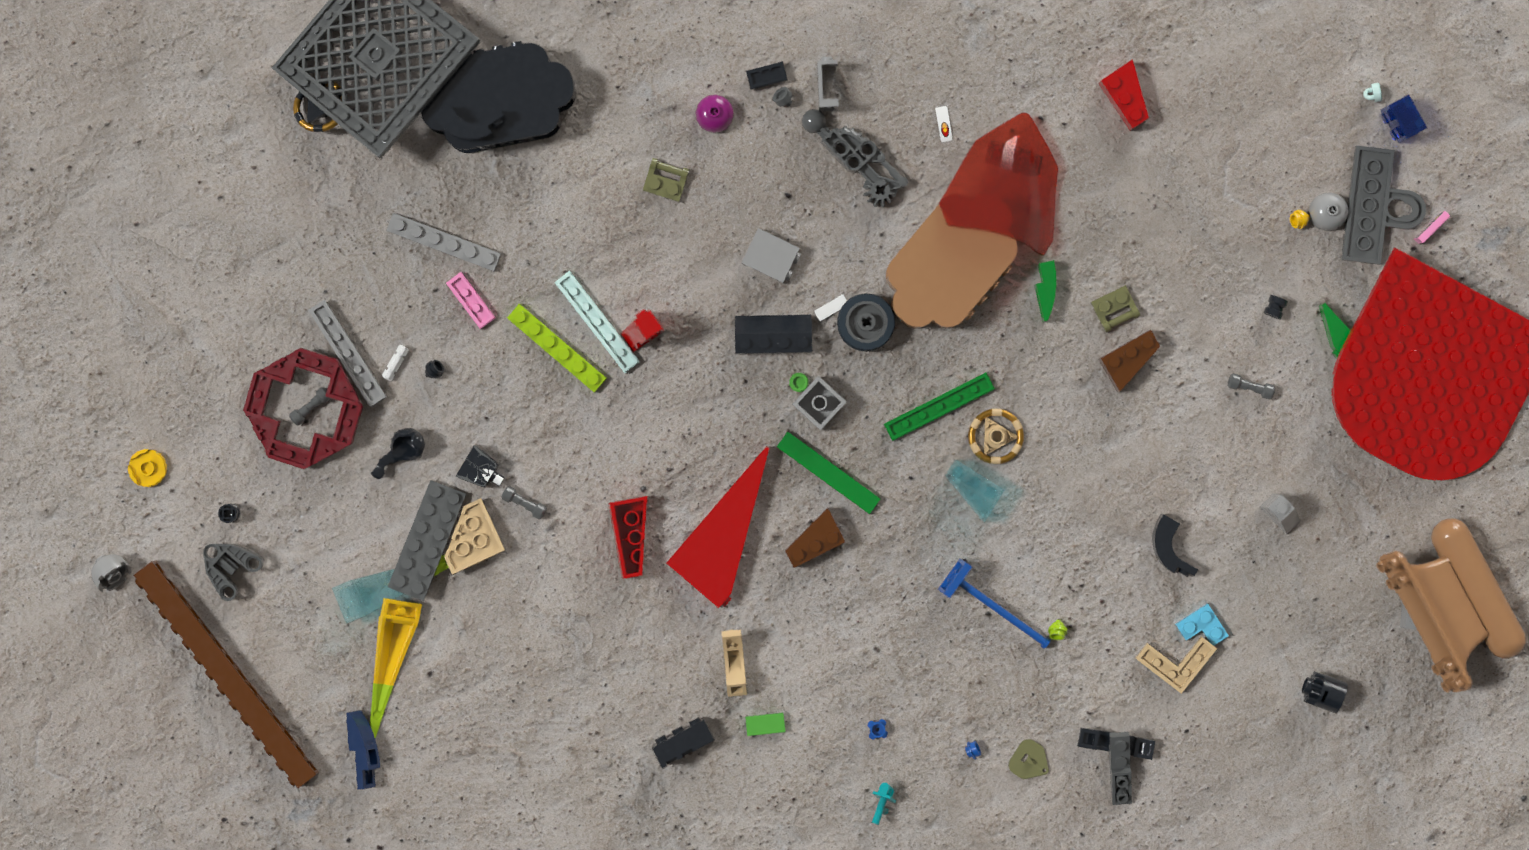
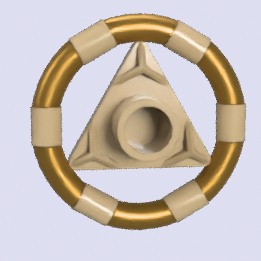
(996, 436)

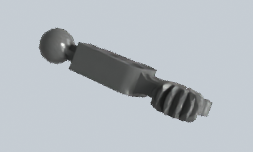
(815, 121)

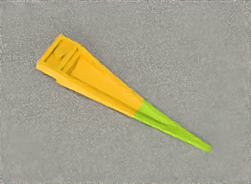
(394, 634)

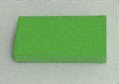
(765, 724)

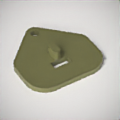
(1034, 762)

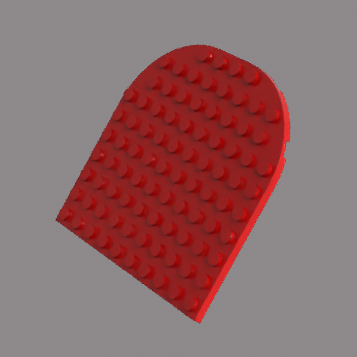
(1431, 372)

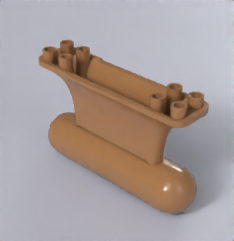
(1454, 603)

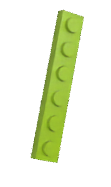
(556, 348)

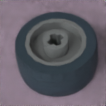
(866, 307)

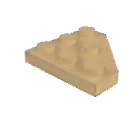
(473, 538)

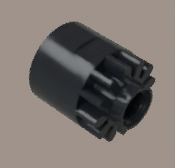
(1324, 692)

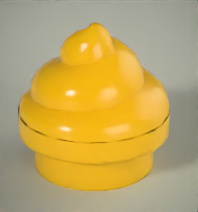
(1299, 219)

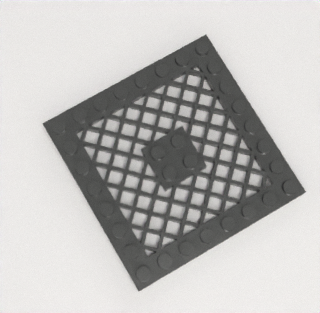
(375, 57)

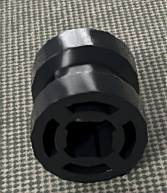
(1275, 307)
(229, 513)

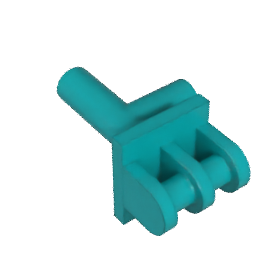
(884, 794)

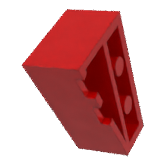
(1126, 95)

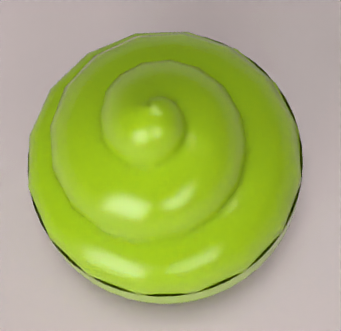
(1057, 630)

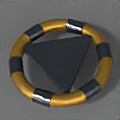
(313, 114)

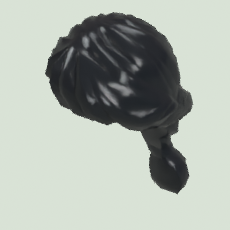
(405, 445)

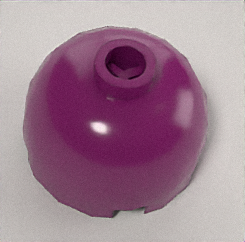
(718, 122)

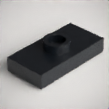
(766, 75)

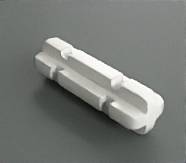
(395, 362)

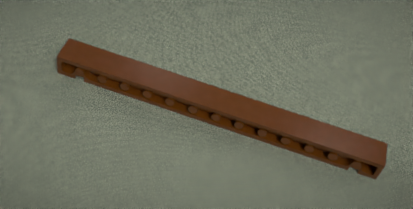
(226, 674)

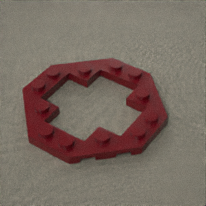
(338, 388)

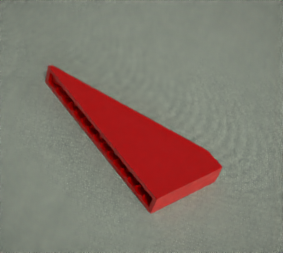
(715, 547)

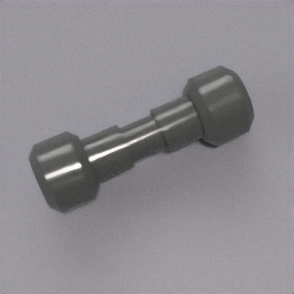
(1267, 390)
(298, 416)
(538, 510)

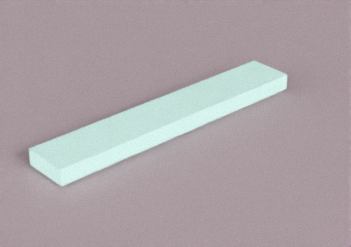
(597, 322)

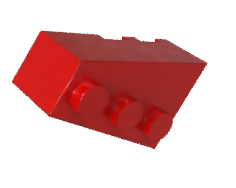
(642, 330)

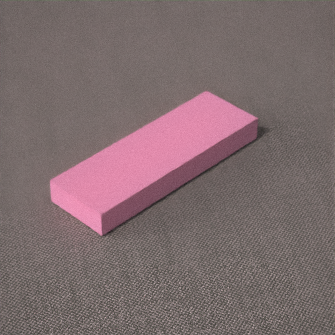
(470, 300)

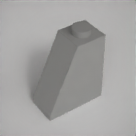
(1281, 512)

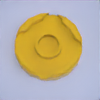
(147, 468)

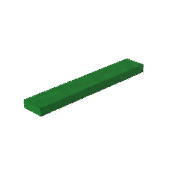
(939, 406)
(828, 472)

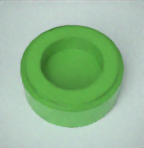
(798, 382)

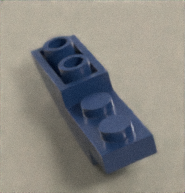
(364, 744)

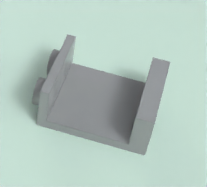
(826, 104)

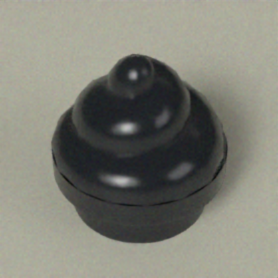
(434, 369)

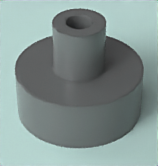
(782, 97)

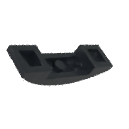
(1100, 740)

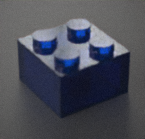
(1403, 119)

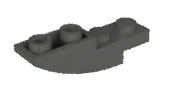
(1120, 768)

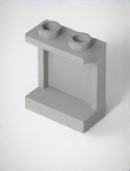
(771, 256)

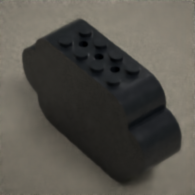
(517, 82)

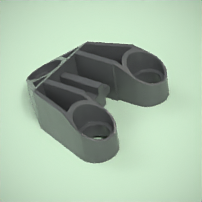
(220, 579)

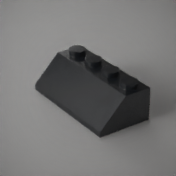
(773, 334)

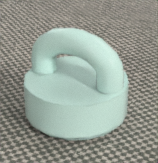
(1375, 89)

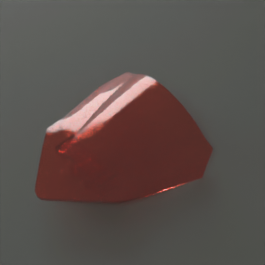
(1006, 185)

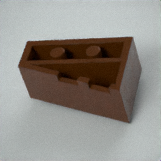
(1129, 359)
(815, 540)

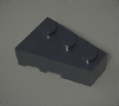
(682, 741)

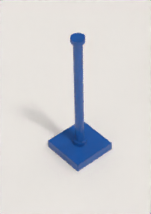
(956, 578)

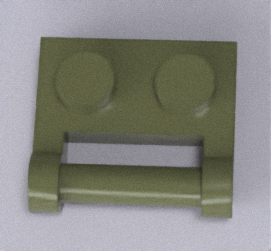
(664, 186)
(1112, 302)

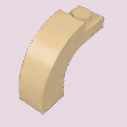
(734, 663)

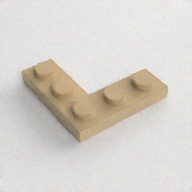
(1181, 675)

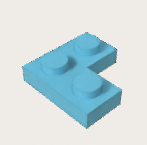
(1205, 621)

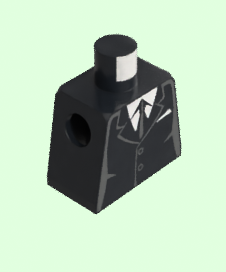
(480, 469)

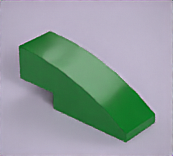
(1046, 289)

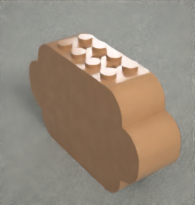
(946, 272)

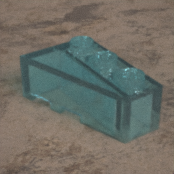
(974, 489)

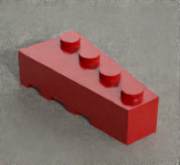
(628, 527)

